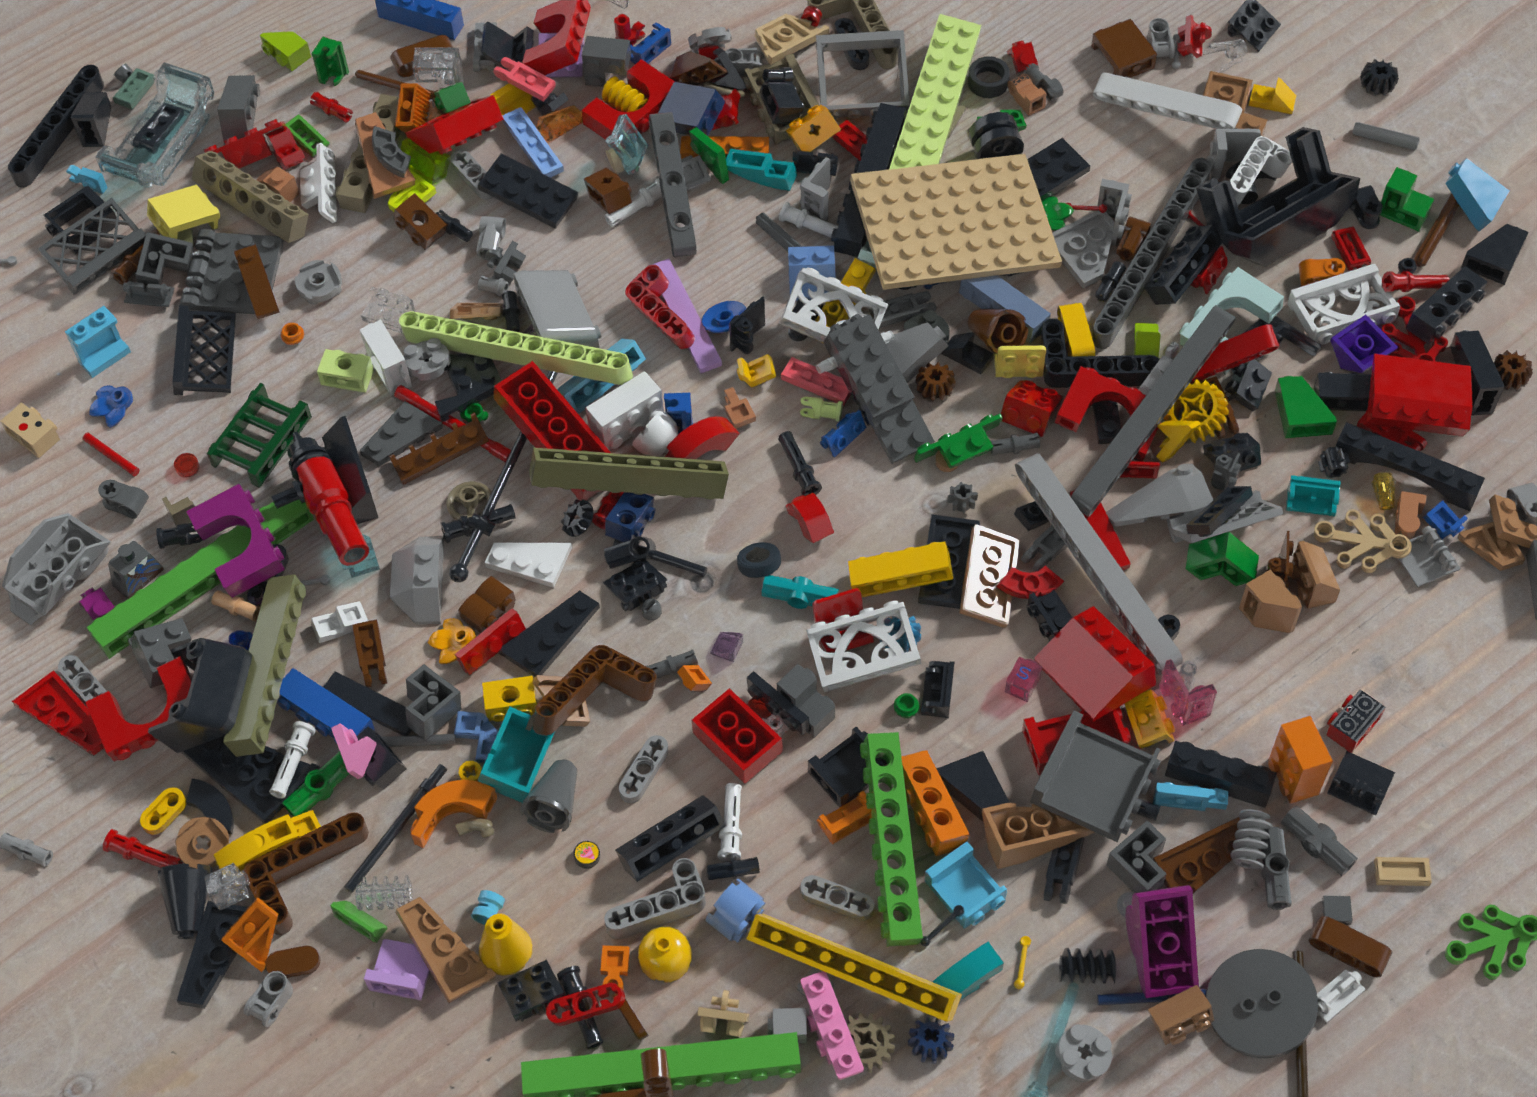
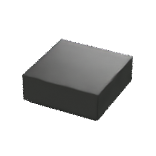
(1338, 908)

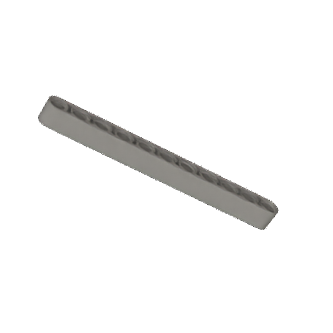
(1097, 562)

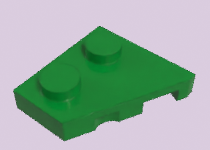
(710, 153)

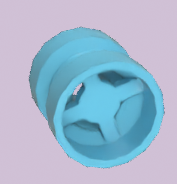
(488, 905)

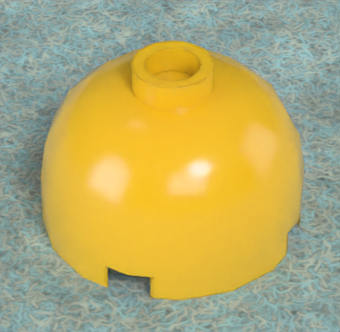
(664, 954)

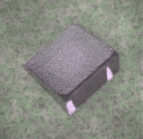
(727, 645)

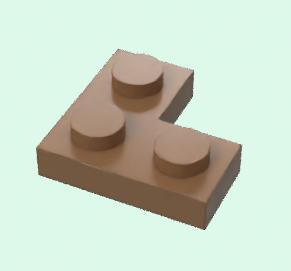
(1508, 524)

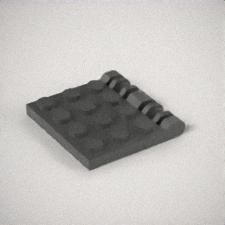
(219, 272)

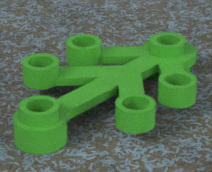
(1495, 938)

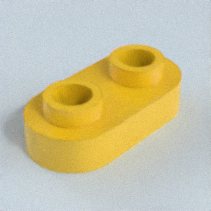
(162, 811)

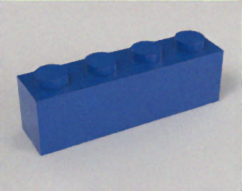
(424, 15)
(319, 706)

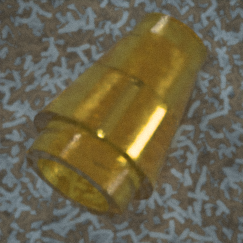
(1384, 490)

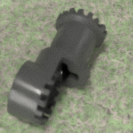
(1050, 86)

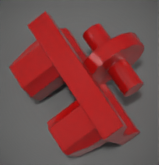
(1193, 37)

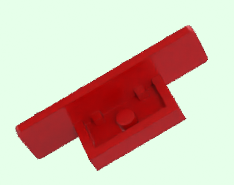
(249, 148)

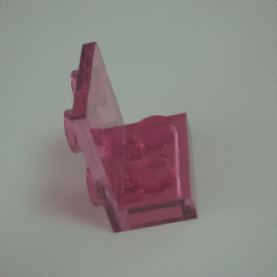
(1184, 704)

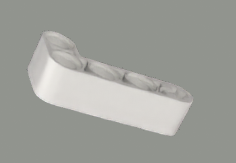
(1262, 156)

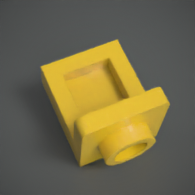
(756, 371)

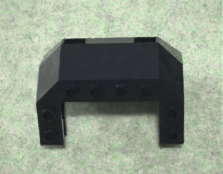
(1287, 215)

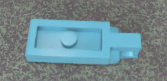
(1189, 797)

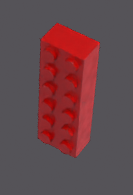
(545, 415)

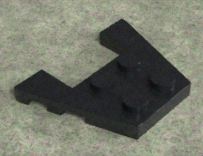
(472, 381)

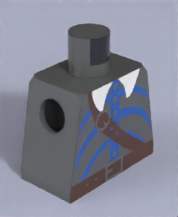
(133, 569)

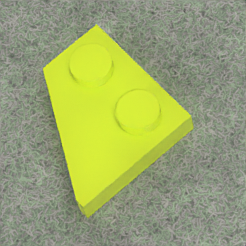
(422, 189)

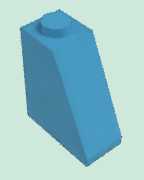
(1476, 192)

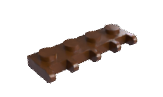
(439, 450)

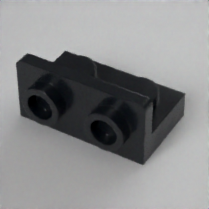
(1049, 613)

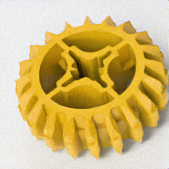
(1198, 398)

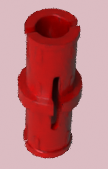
(331, 107)

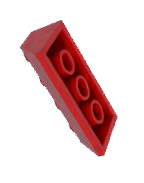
(457, 125)

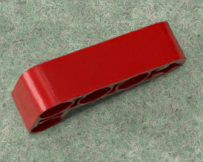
(649, 290)

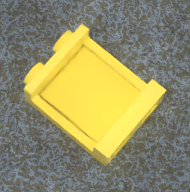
(181, 211)

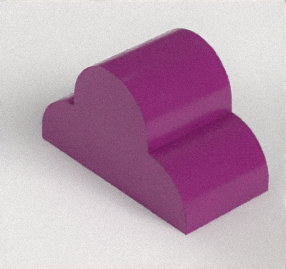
(1163, 940)

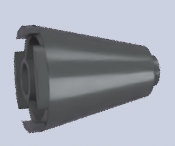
(552, 799)

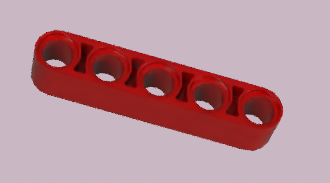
(1239, 351)

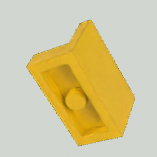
(512, 98)

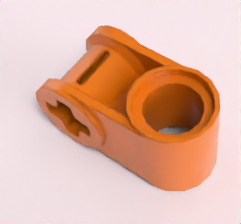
(1319, 269)

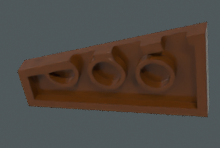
(1199, 858)

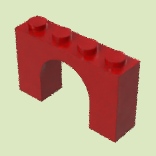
(569, 21)
(646, 80)
(1091, 388)
(124, 738)

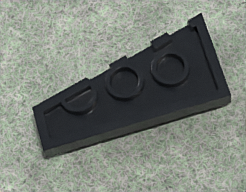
(547, 638)

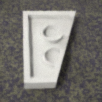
(530, 561)

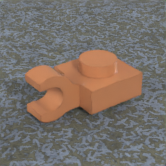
(738, 411)

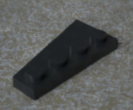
(209, 956)

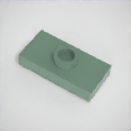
(134, 89)

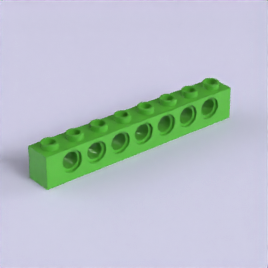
(888, 748)

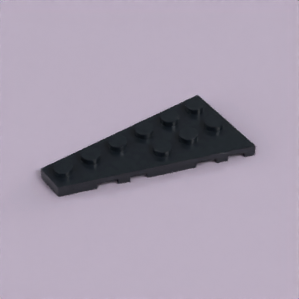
(247, 776)

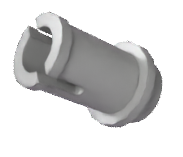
(493, 285)

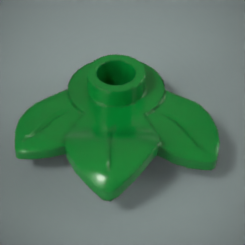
(1056, 212)

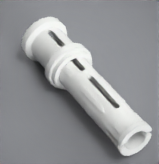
(644, 198)
(802, 219)
(295, 749)
(731, 834)

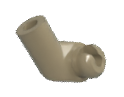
(475, 823)

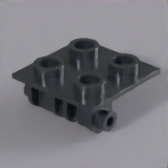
(1253, 24)
(745, 325)
(635, 582)
(1361, 783)
(530, 990)

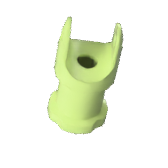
(821, 408)

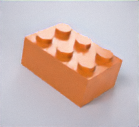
(1300, 760)

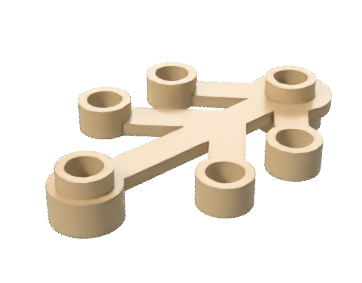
(1365, 540)

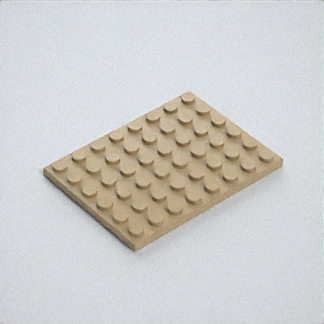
(954, 221)

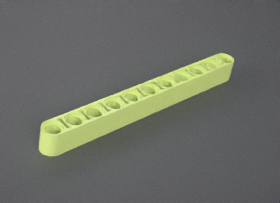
(518, 347)

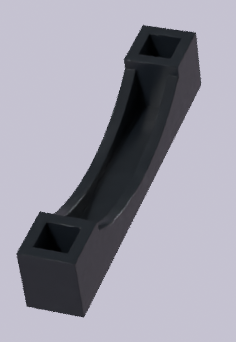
(1453, 482)

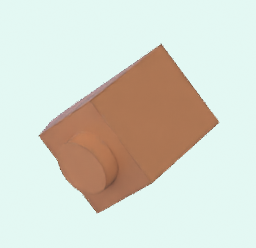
(280, 182)

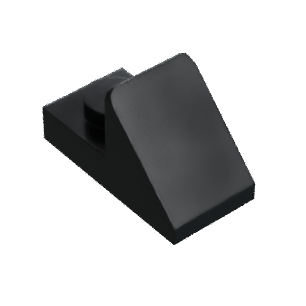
(731, 77)
(967, 353)

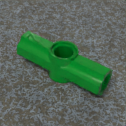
(307, 796)

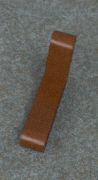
(597, 666)
(299, 863)
(655, 1077)

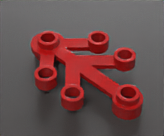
(1410, 339)

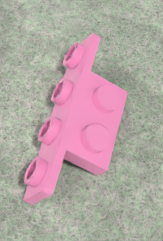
(831, 1028)

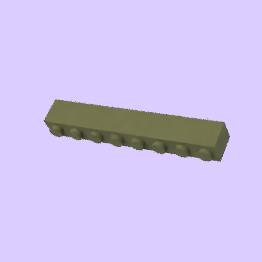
(628, 473)
(270, 654)

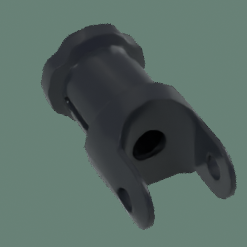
(177, 535)

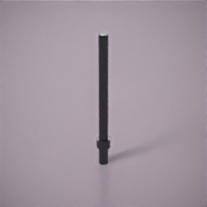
(426, 786)

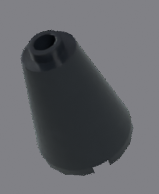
(184, 897)

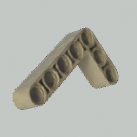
(868, 19)

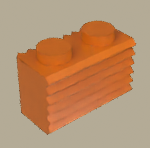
(412, 106)

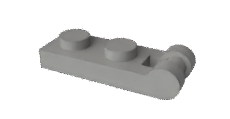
(479, 60)

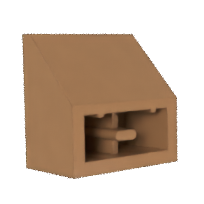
(1314, 576)
(1270, 604)
(1182, 1015)

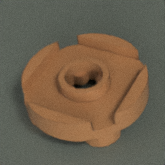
(203, 827)

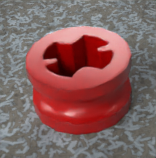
(810, 12)

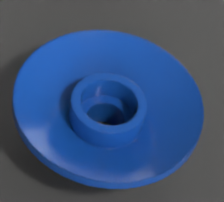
(719, 316)

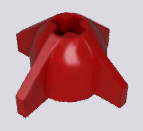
(729, 113)

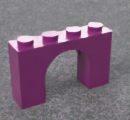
(259, 559)

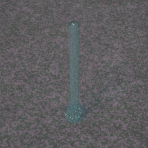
(1039, 1088)

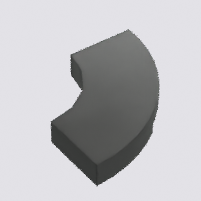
(388, 152)

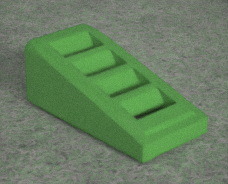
(299, 122)

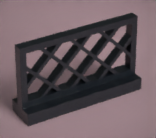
(184, 345)

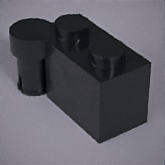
(780, 95)

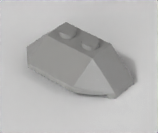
(418, 579)

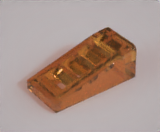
(552, 126)

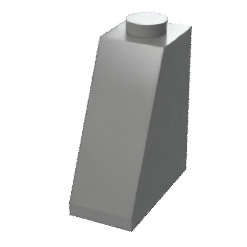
(916, 348)

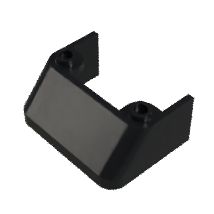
(212, 697)

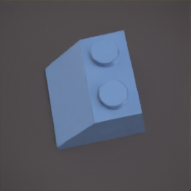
(816, 257)

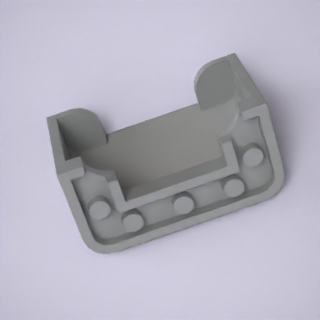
(556, 306)

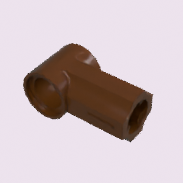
(1133, 236)

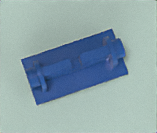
(847, 430)

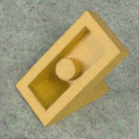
(1275, 99)
(1178, 433)

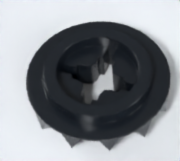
(576, 527)

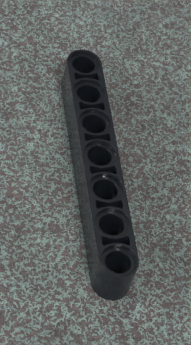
(53, 128)

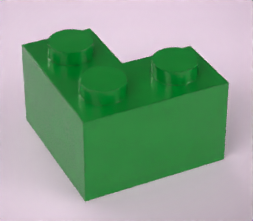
(1403, 203)
(1222, 556)

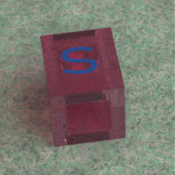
(1023, 679)

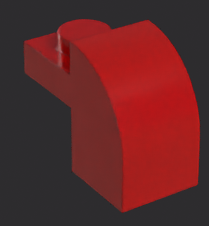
(285, 147)
(811, 517)

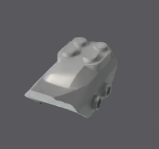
(50, 564)

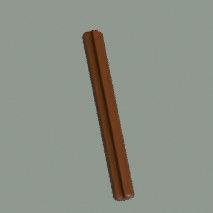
(1437, 231)

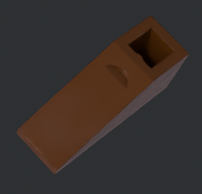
(695, 69)

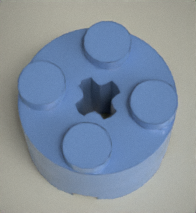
(735, 910)

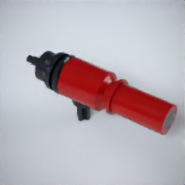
(325, 497)

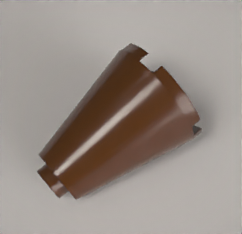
(998, 327)

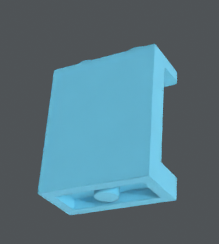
(97, 341)
(964, 882)

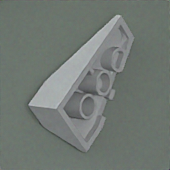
(1171, 493)

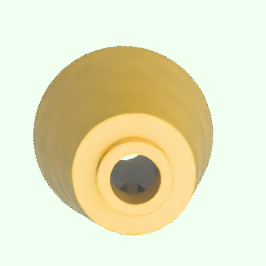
(504, 945)

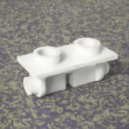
(1339, 994)

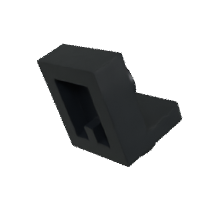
(550, 104)

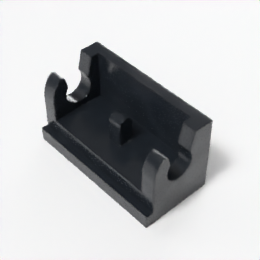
(937, 689)

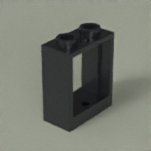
(71, 208)

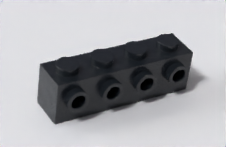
(1183, 265)
(1212, 771)

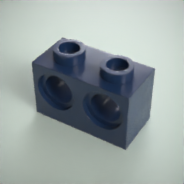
(629, 516)

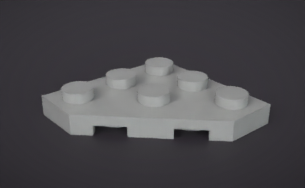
(1086, 247)

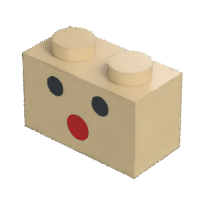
(30, 429)

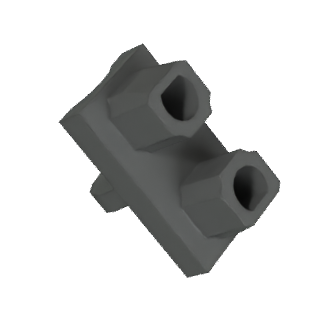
(511, 256)

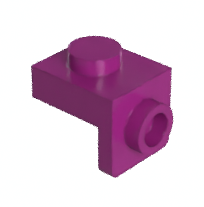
(95, 603)

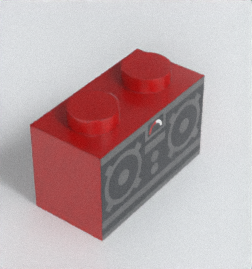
(1355, 720)

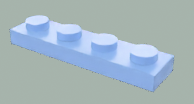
(532, 143)

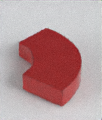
(1022, 584)

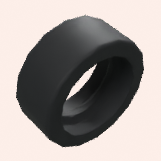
(988, 64)

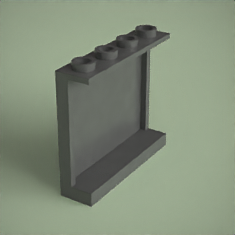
(1094, 779)

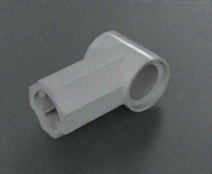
(491, 231)

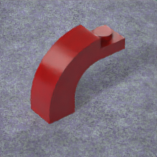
(702, 437)

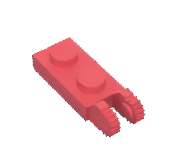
(525, 78)

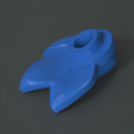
(110, 404)

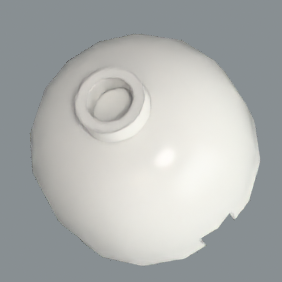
(657, 435)

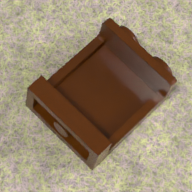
(1125, 49)

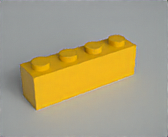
(901, 569)

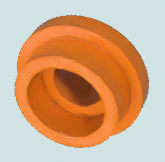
(290, 329)

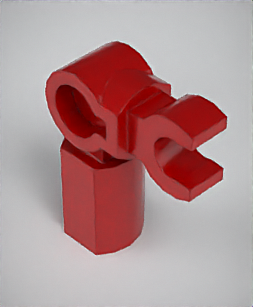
(623, 29)

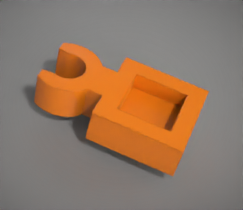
(615, 964)

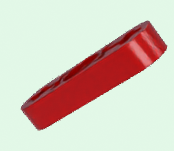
(595, 1010)

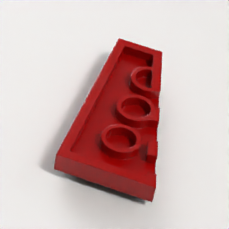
(62, 711)

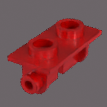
(1208, 277)

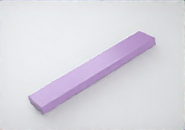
(677, 300)

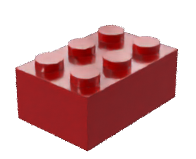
(737, 735)

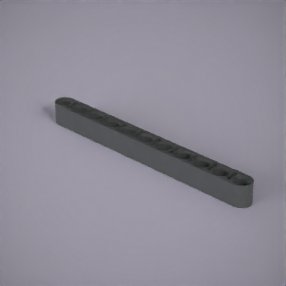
(1150, 254)
(1152, 410)

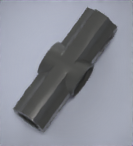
(1319, 840)
(1276, 882)

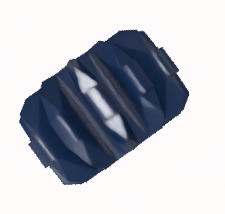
(931, 1030)

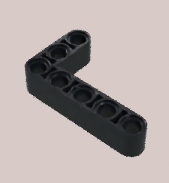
(1127, 369)

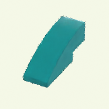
(761, 169)
(971, 970)

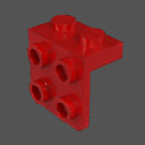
(1030, 407)
(836, 605)

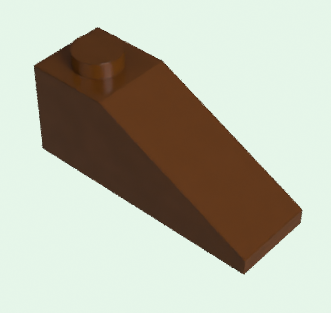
(256, 281)

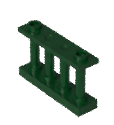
(270, 452)

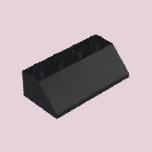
(345, 458)

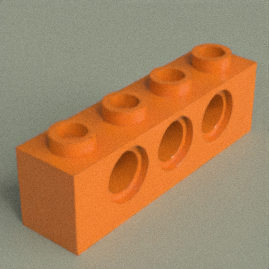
(942, 810)

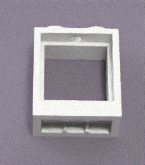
(385, 356)

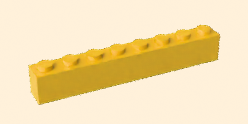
(854, 967)

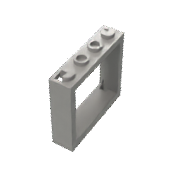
(860, 41)

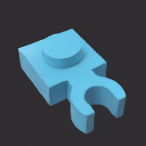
(87, 177)

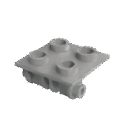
(1428, 558)

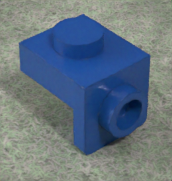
(1444, 520)

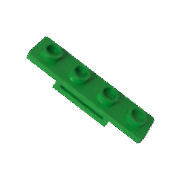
(963, 445)

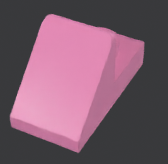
(354, 752)

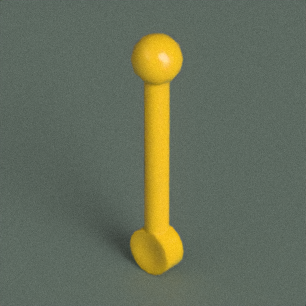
(1025, 942)

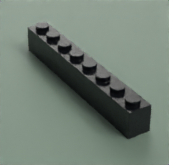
(876, 156)

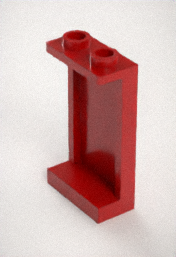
(1044, 735)

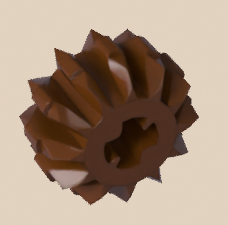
(1513, 369)
(935, 381)

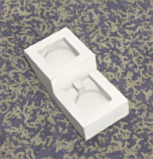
(338, 623)

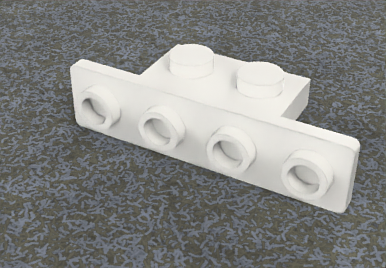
(319, 184)

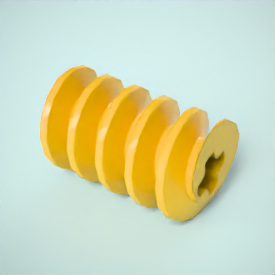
(622, 96)

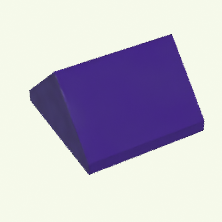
(1358, 344)

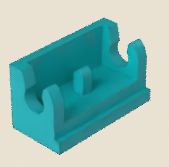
(1313, 495)

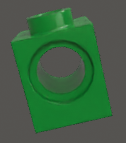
(451, 97)

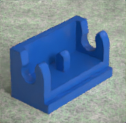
(652, 45)
(679, 408)

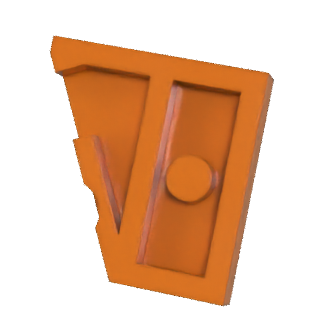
(253, 933)

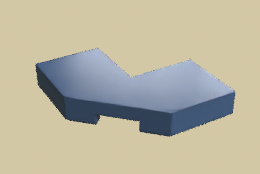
(476, 726)

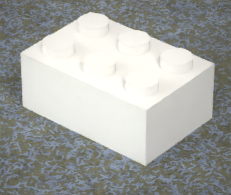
(625, 410)

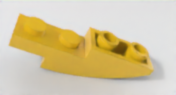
(859, 276)
(265, 839)

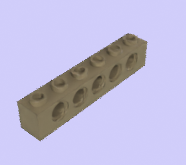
(355, 189)
(249, 196)

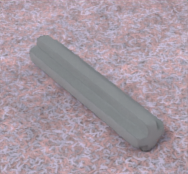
(1386, 135)

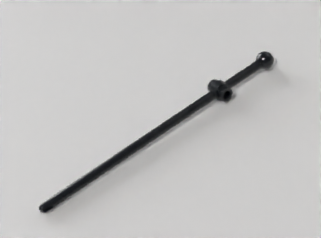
(482, 523)

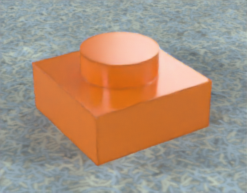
(694, 678)

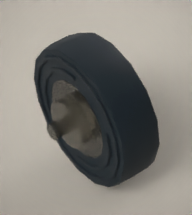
(759, 560)

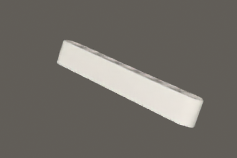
(1167, 102)

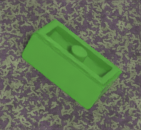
(358, 920)

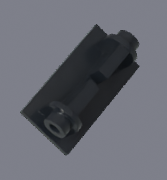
(806, 161)

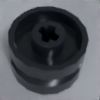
(995, 136)

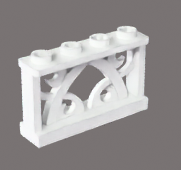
(1356, 280)
(846, 295)
(845, 676)

